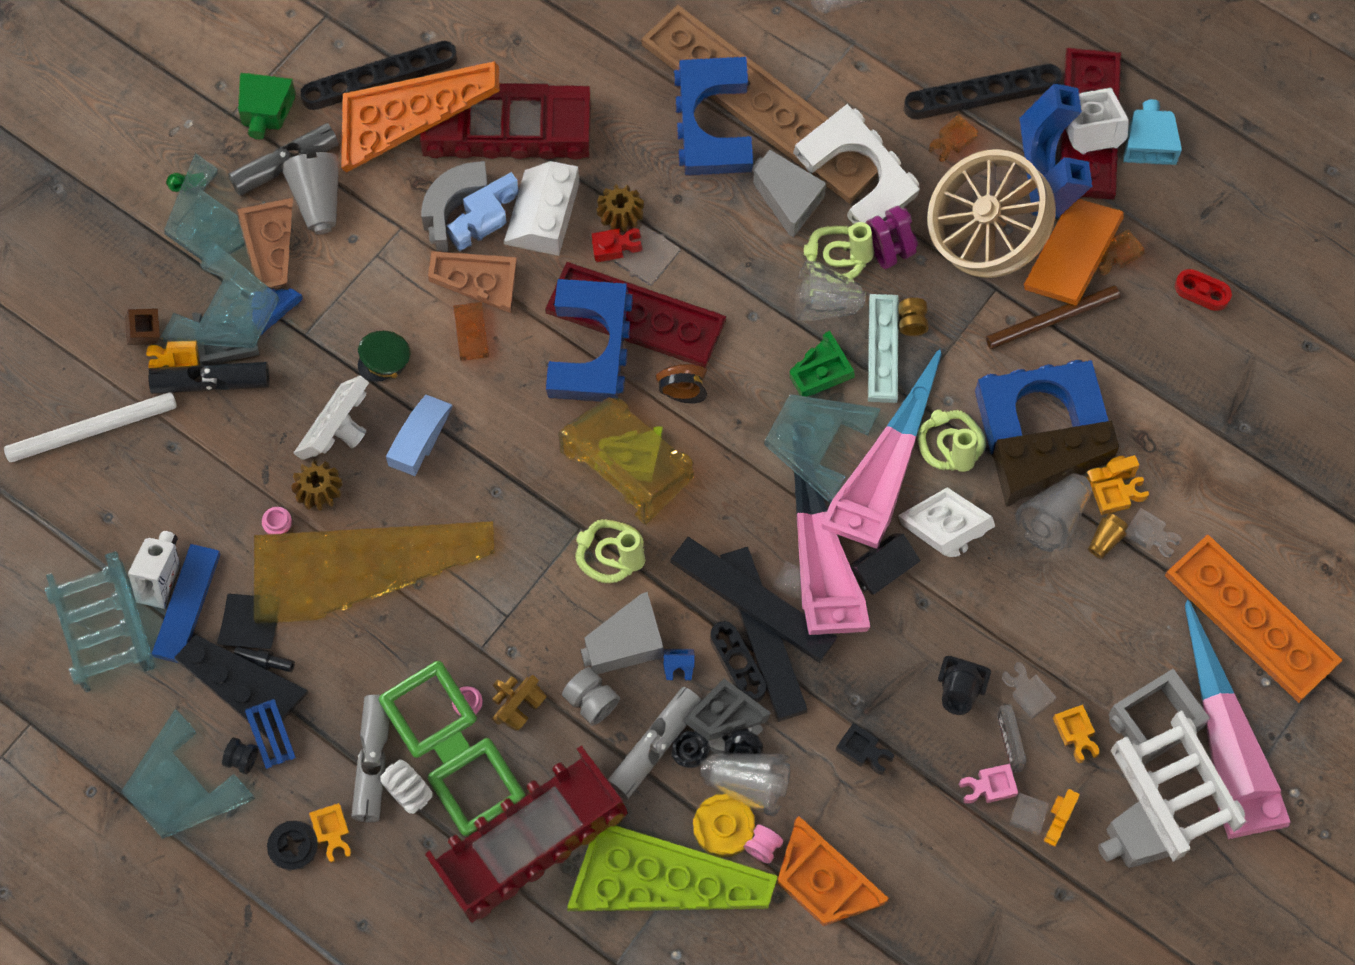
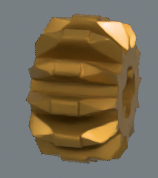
(620, 207)
(328, 482)

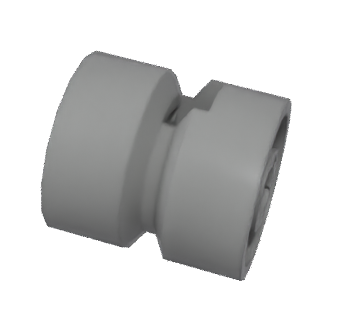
(594, 699)

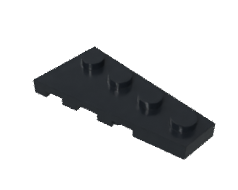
(239, 680)

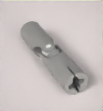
(373, 737)
(640, 760)

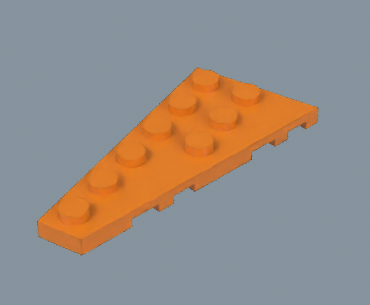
(398, 111)

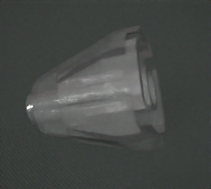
(826, 294)

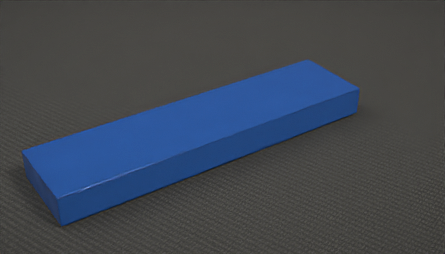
(186, 602)

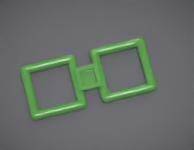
(449, 745)

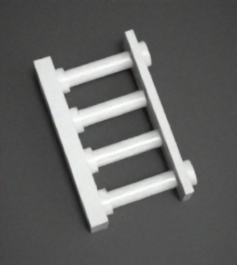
(1161, 810)

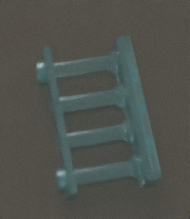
(129, 626)

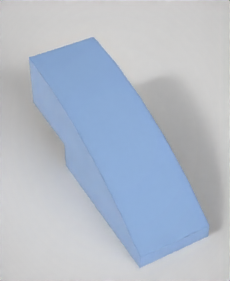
(418, 435)

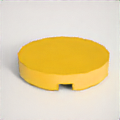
(723, 825)

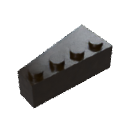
(1044, 458)

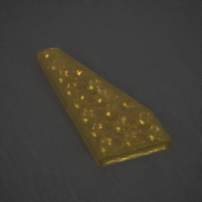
(330, 570)

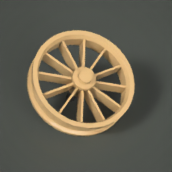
(991, 213)

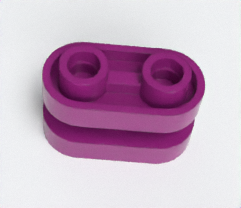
(892, 236)

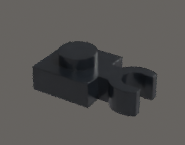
(861, 747)

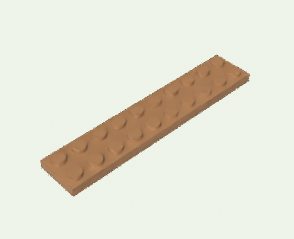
(766, 107)

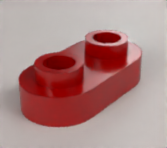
(1203, 288)

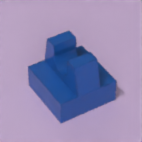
(679, 659)

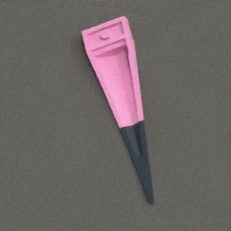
(828, 585)

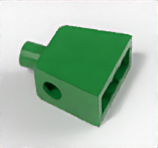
(264, 102)

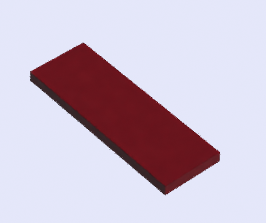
(1091, 72)
(655, 320)

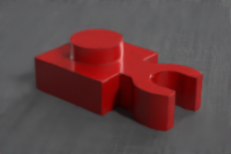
(611, 244)

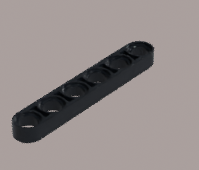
(377, 71)
(984, 95)

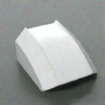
(1100, 123)

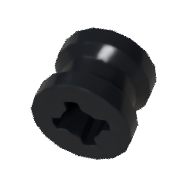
(240, 755)

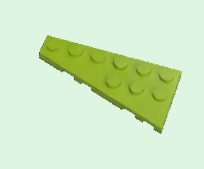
(646, 873)

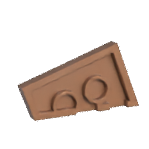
(267, 240)
(476, 276)

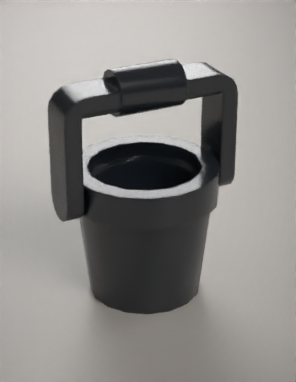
(962, 684)

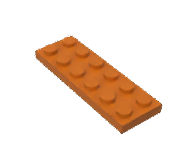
(1253, 618)

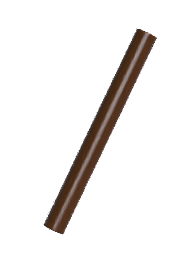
(1052, 317)

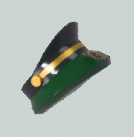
(382, 355)

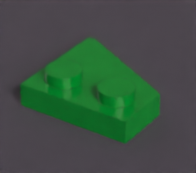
(821, 368)

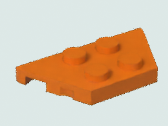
(824, 879)

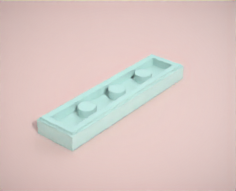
(883, 348)

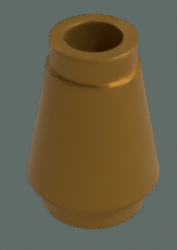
(1108, 535)

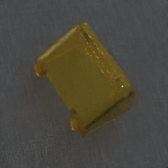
(627, 456)

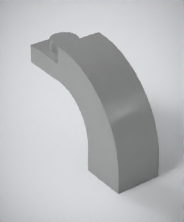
(447, 194)

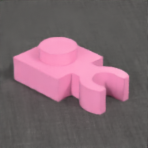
(994, 783)

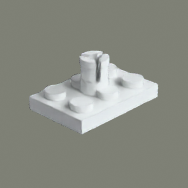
(335, 421)
(947, 522)

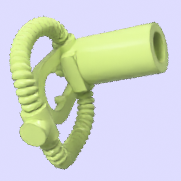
(860, 245)
(964, 448)
(629, 546)

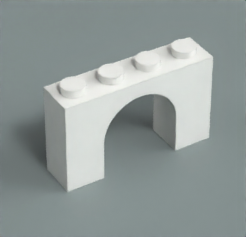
(848, 132)

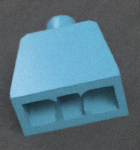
(1152, 136)

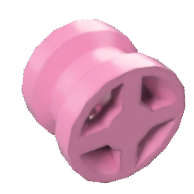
(763, 844)

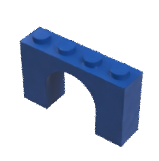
(1040, 135)
(701, 151)
(601, 377)
(1071, 383)

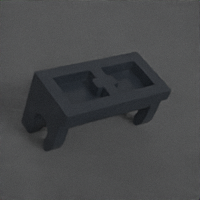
(885, 564)

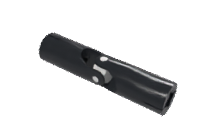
(213, 377)

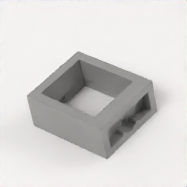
(1177, 694)

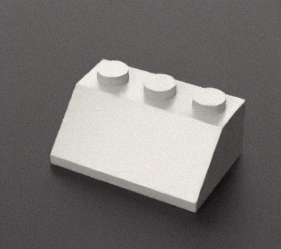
(543, 208)

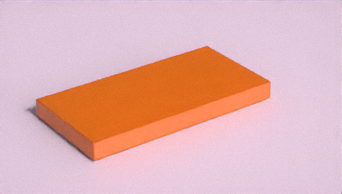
(1074, 251)

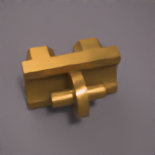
(526, 691)

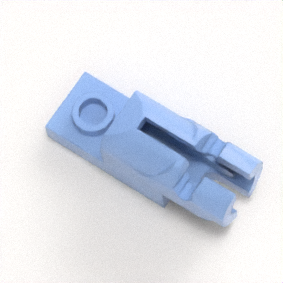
(483, 212)

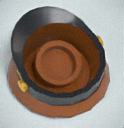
(683, 383)

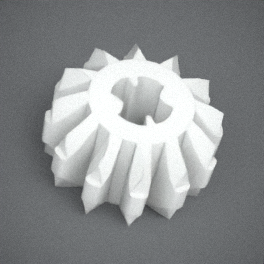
(406, 786)

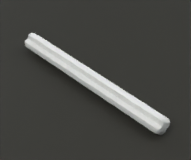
(90, 427)

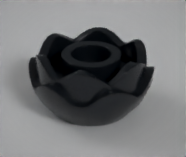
(686, 742)
(743, 743)

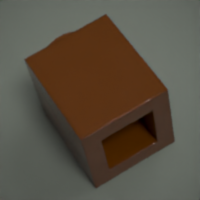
(142, 326)

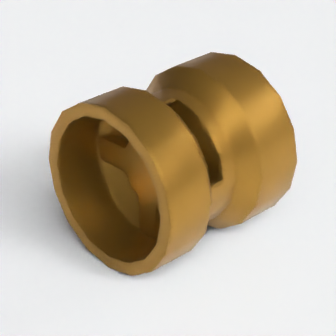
(913, 316)

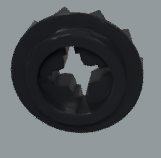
(278, 843)

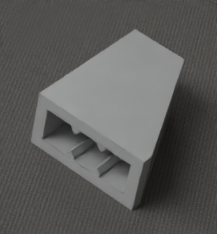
(787, 190)
(624, 638)

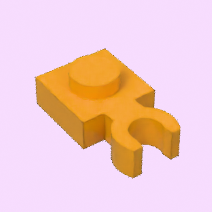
(175, 355)
(1115, 468)
(1115, 496)
(1076, 728)
(1062, 809)
(330, 826)

